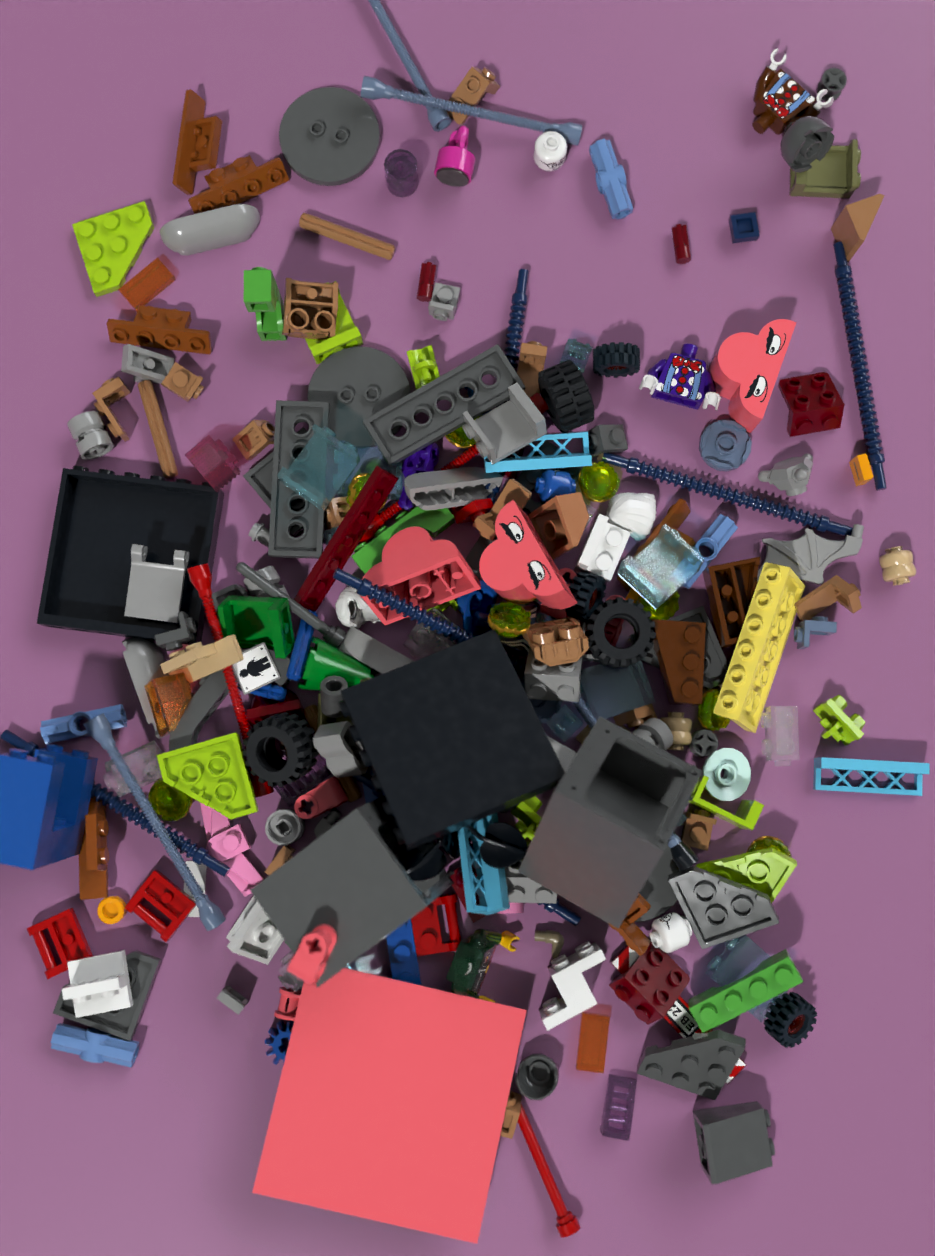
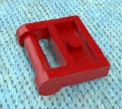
(166, 898)
(427, 927)
(67, 938)

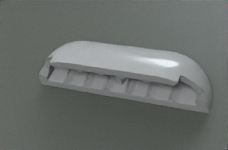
(210, 229)
(450, 487)
(143, 662)

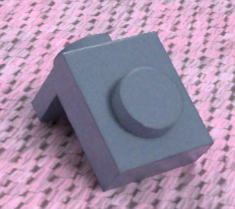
(816, 626)

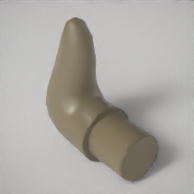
(552, 937)

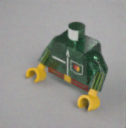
(473, 960)

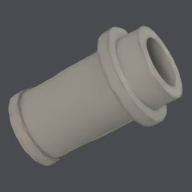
(260, 534)

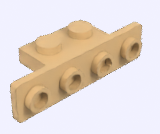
(204, 660)

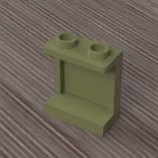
(832, 176)

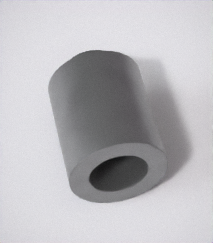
(331, 694)

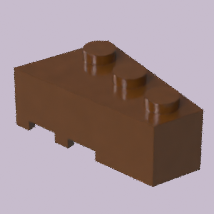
(729, 595)
(681, 659)

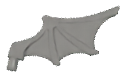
(811, 553)

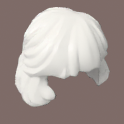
(633, 513)
(353, 610)

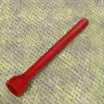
(566, 1222)

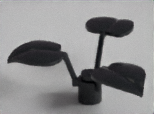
(499, 850)

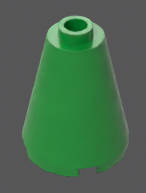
(329, 661)

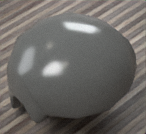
(537, 1076)

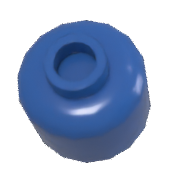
(553, 484)

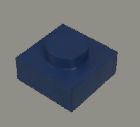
(744, 227)

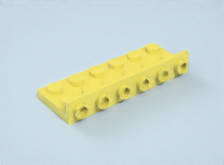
(760, 646)

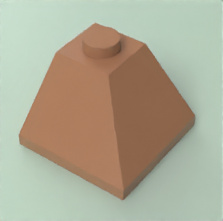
(561, 522)

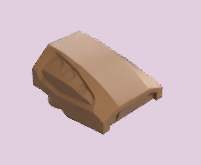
(310, 309)
(557, 641)

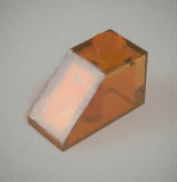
(168, 700)

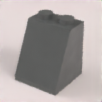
(733, 1140)

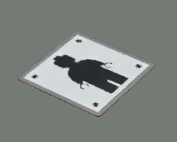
(255, 669)

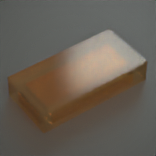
(147, 284)
(592, 1042)

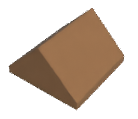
(854, 223)

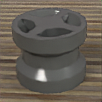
(832, 77)
(708, 743)

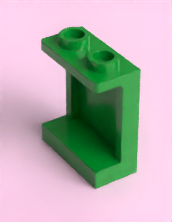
(258, 621)

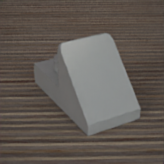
(145, 364)

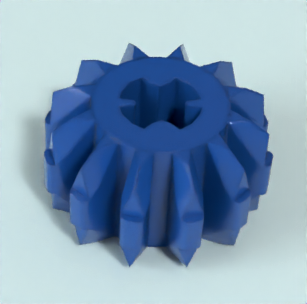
(276, 1040)

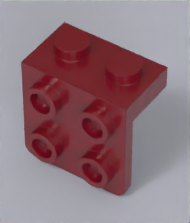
(811, 403)
(651, 984)

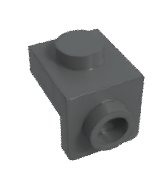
(607, 439)
(174, 639)

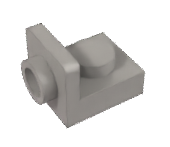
(444, 302)

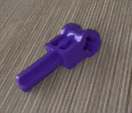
(419, 462)

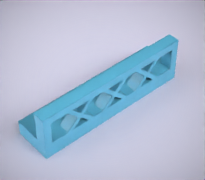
(545, 461)
(873, 766)
(490, 881)

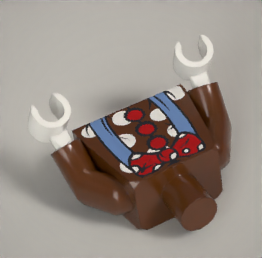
(782, 99)

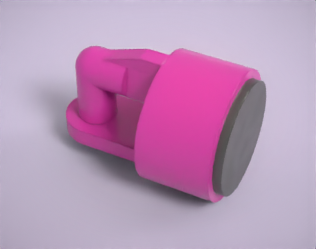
(455, 162)

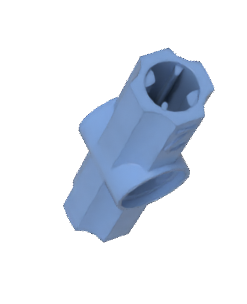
(610, 179)
(714, 540)
(69, 726)
(94, 1045)

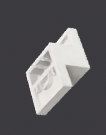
(571, 985)

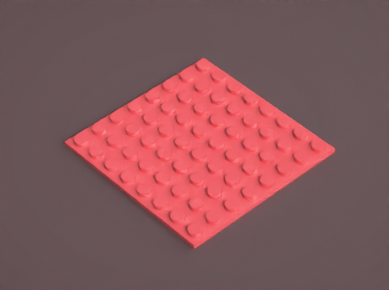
(392, 1103)

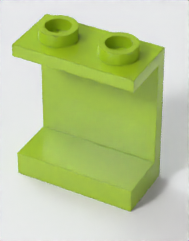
(345, 336)
(746, 814)

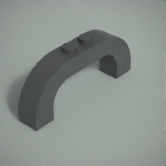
(207, 700)

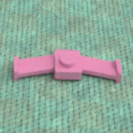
(227, 846)

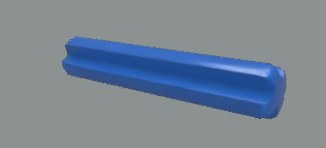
(300, 650)

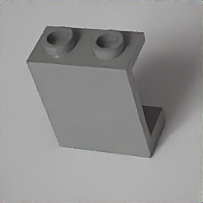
(506, 427)

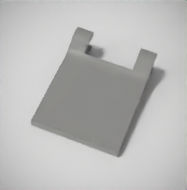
(154, 587)

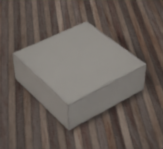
(232, 999)

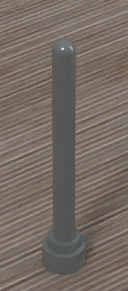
(331, 634)

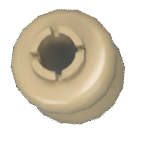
(897, 565)
(680, 729)

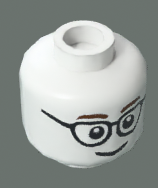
(550, 151)
(670, 932)

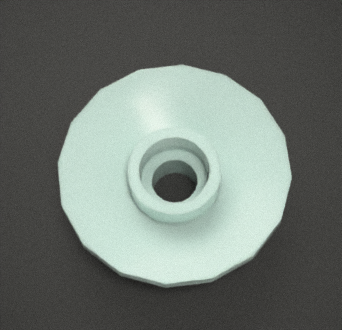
(736, 774)

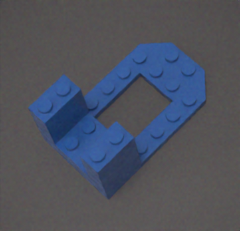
(43, 805)

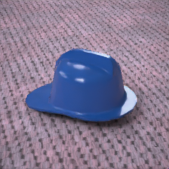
(473, 602)

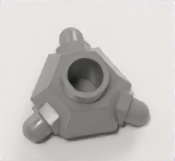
(790, 474)

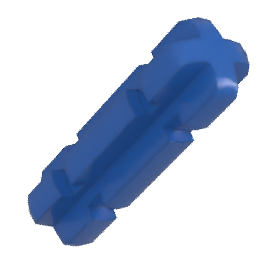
(270, 691)

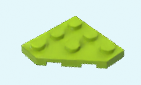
(113, 245)
(212, 774)
(760, 869)

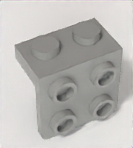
(552, 682)
(523, 889)

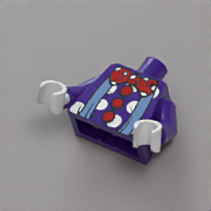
(682, 380)

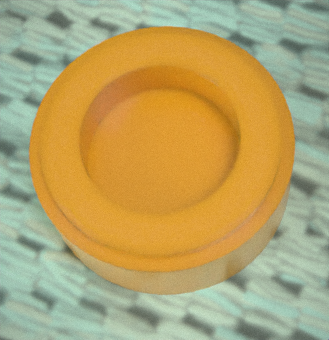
(111, 910)

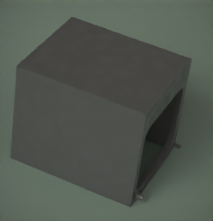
(609, 821)
(349, 883)

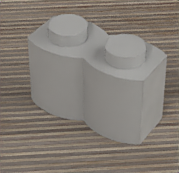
(338, 747)

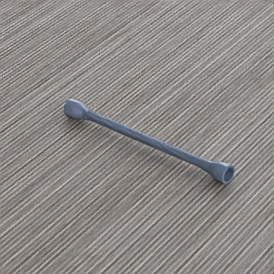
(375, 89)
(437, 117)
(209, 913)

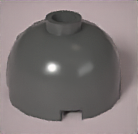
(805, 141)

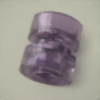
(401, 173)

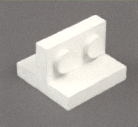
(602, 549)
(254, 934)
(99, 984)

